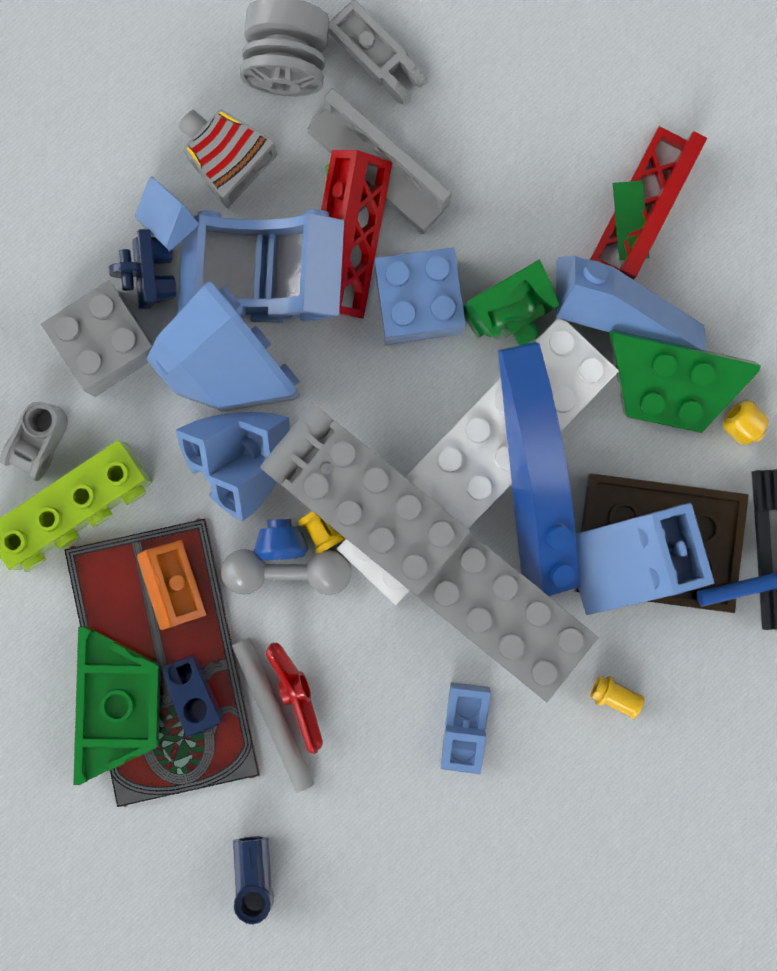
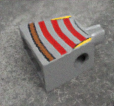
(226, 152)

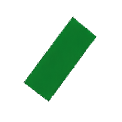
(629, 209)

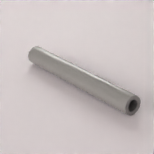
(273, 715)

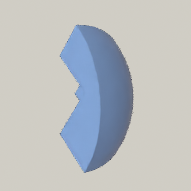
(229, 455)

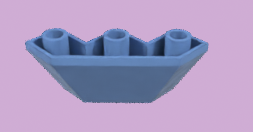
(217, 358)

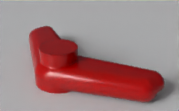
(296, 691)

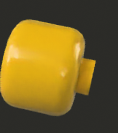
(745, 423)

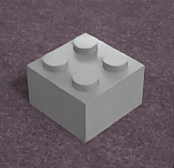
(99, 339)

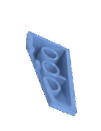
(610, 300)

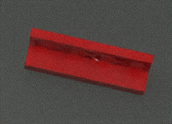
(343, 197)
(661, 203)

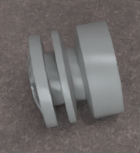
(284, 47)

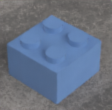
(419, 296)

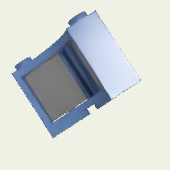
(268, 265)

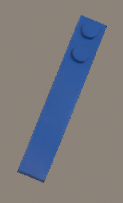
(538, 472)

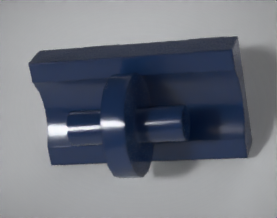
(146, 253)

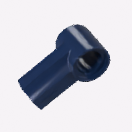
(252, 875)

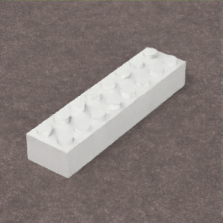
(472, 460)

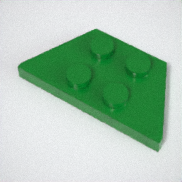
(676, 382)
(114, 705)

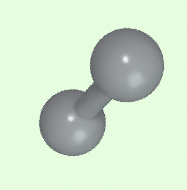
(325, 572)

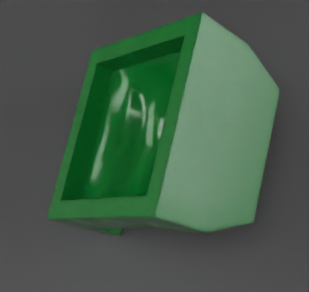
(513, 305)

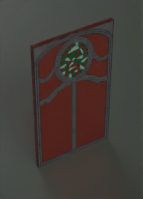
(116, 603)

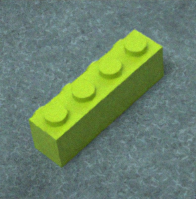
(69, 505)

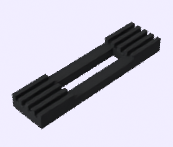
(765, 499)

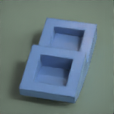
(465, 728)

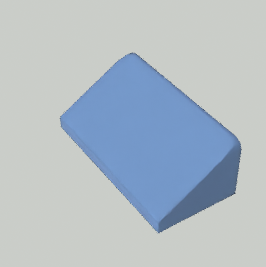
(164, 215)

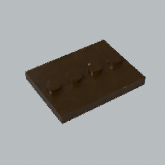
(717, 513)

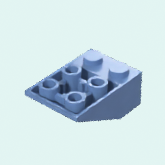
(641, 559)

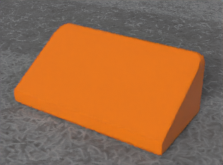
(171, 584)

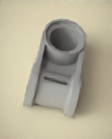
(33, 442)

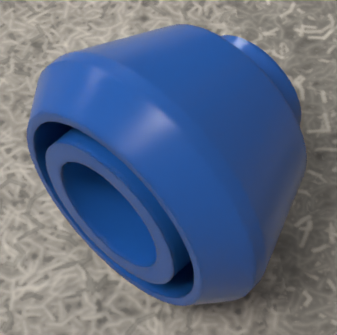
(280, 541)

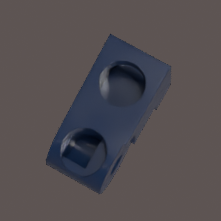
(192, 696)

